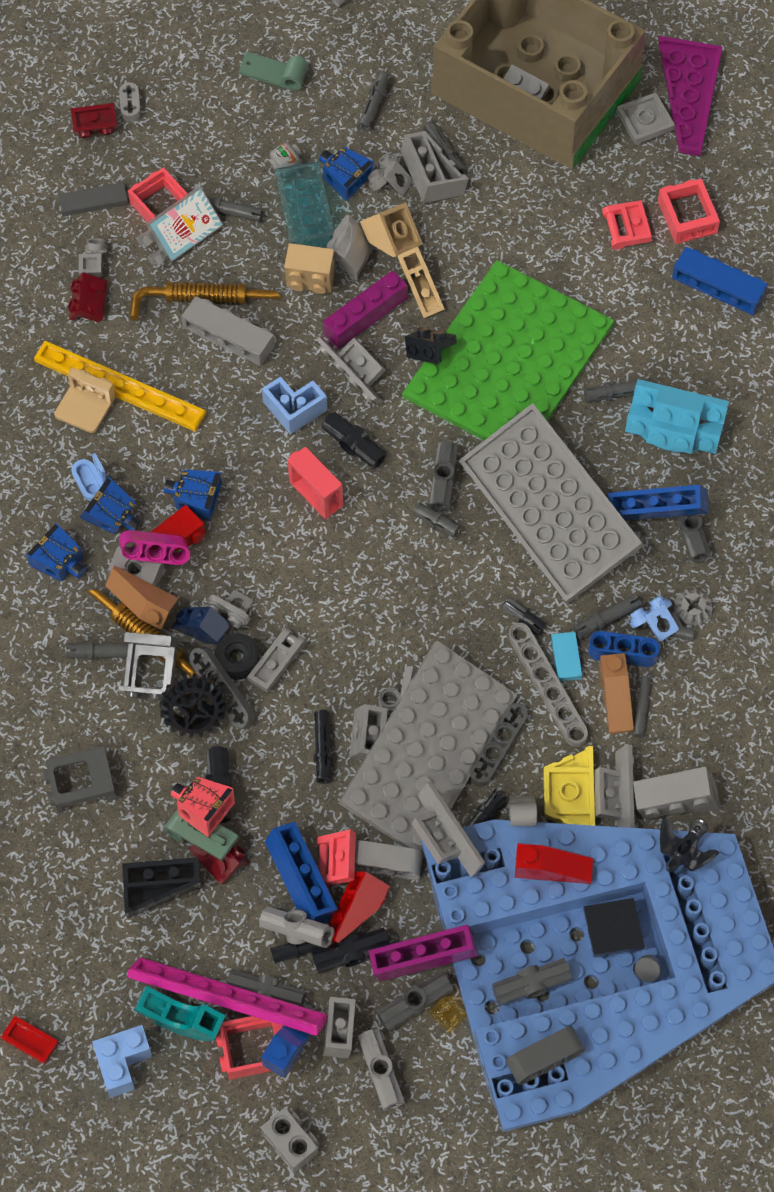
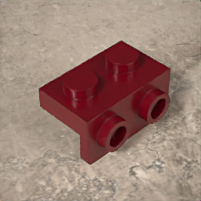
(94, 120)
(87, 297)
(224, 869)

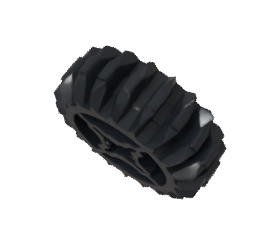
(200, 715)

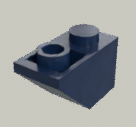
(201, 624)

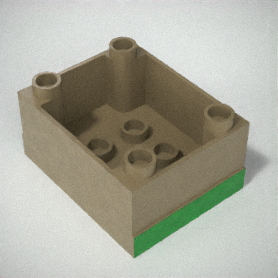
(570, 44)

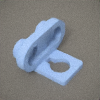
(89, 476)
(658, 607)

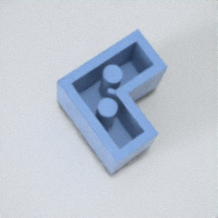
(294, 408)
(115, 1055)

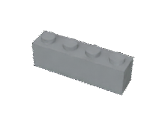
(228, 330)

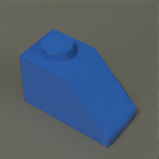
(284, 1050)

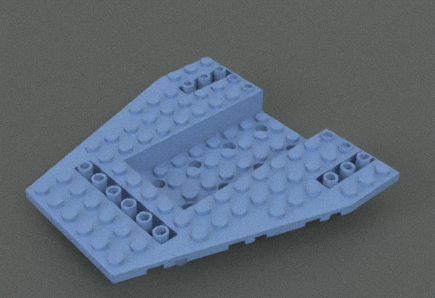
(695, 922)

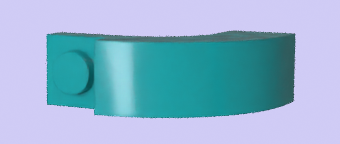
(186, 1020)

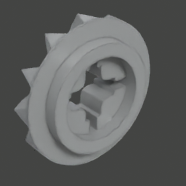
(694, 616)

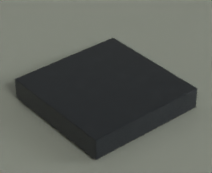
(613, 927)

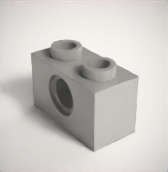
(149, 571)
(367, 725)
(339, 1027)

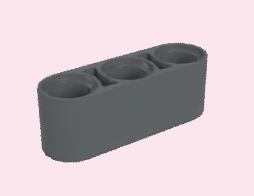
(545, 1055)

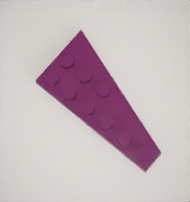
(690, 82)

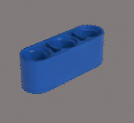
(635, 644)

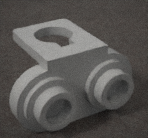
(386, 172)
(234, 615)

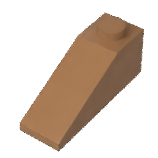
(141, 597)
(616, 693)

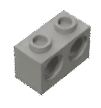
(284, 1143)

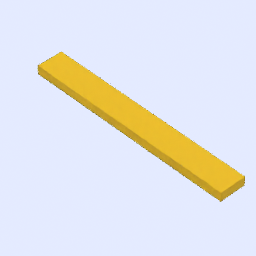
(124, 387)

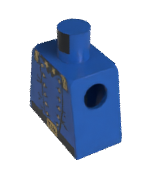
(346, 170)
(197, 491)
(111, 508)
(57, 555)

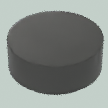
(648, 968)

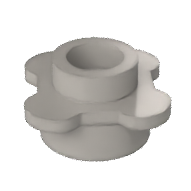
(95, 245)

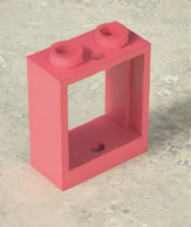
(151, 185)
(691, 229)
(315, 482)
(238, 1026)

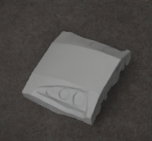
(350, 247)

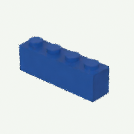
(719, 280)
(661, 502)
(300, 873)

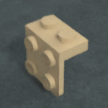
(85, 401)

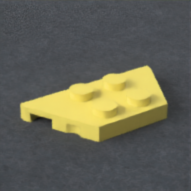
(570, 789)

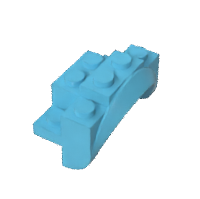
(676, 418)

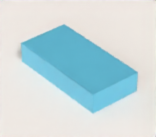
(566, 656)

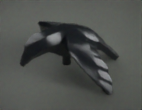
(684, 850)

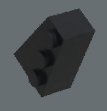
(158, 882)

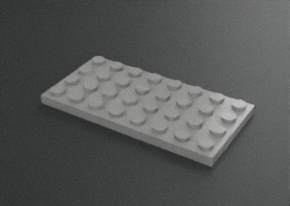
(550, 503)
(427, 739)

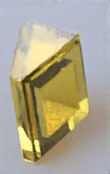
(447, 1013)

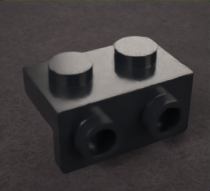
(427, 344)

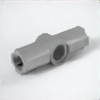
(296, 927)
(385, 1084)

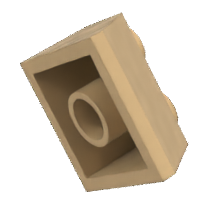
(392, 230)

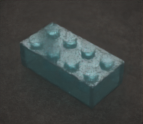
(304, 204)

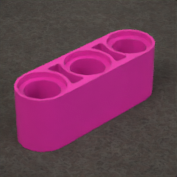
(144, 540)

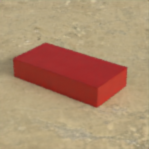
(29, 1040)

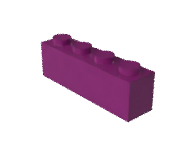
(365, 309)
(423, 953)

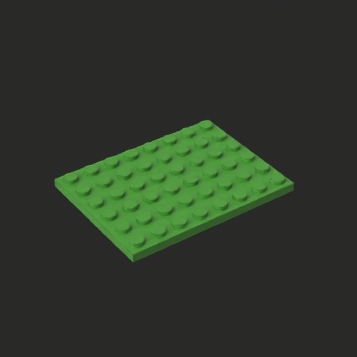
(511, 350)

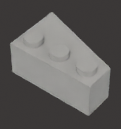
(430, 169)
(677, 793)

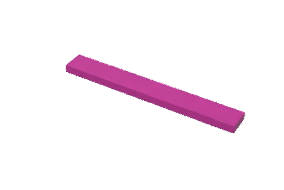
(228, 996)

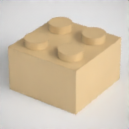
(310, 268)

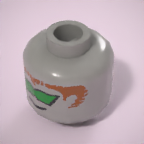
(285, 156)

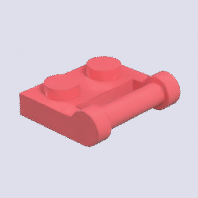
(634, 222)
(340, 852)

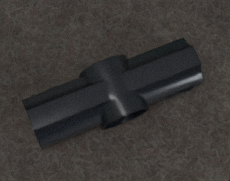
(354, 440)
(219, 770)
(349, 951)

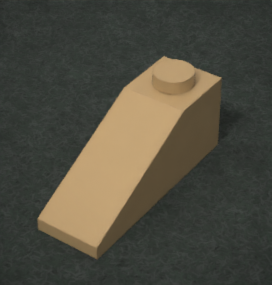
(420, 282)

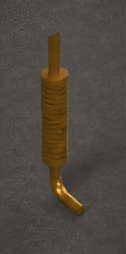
(209, 292)
(131, 623)

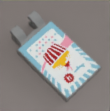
(180, 227)

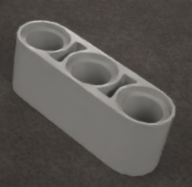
(522, 811)
(388, 860)

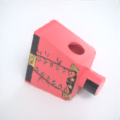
(203, 803)

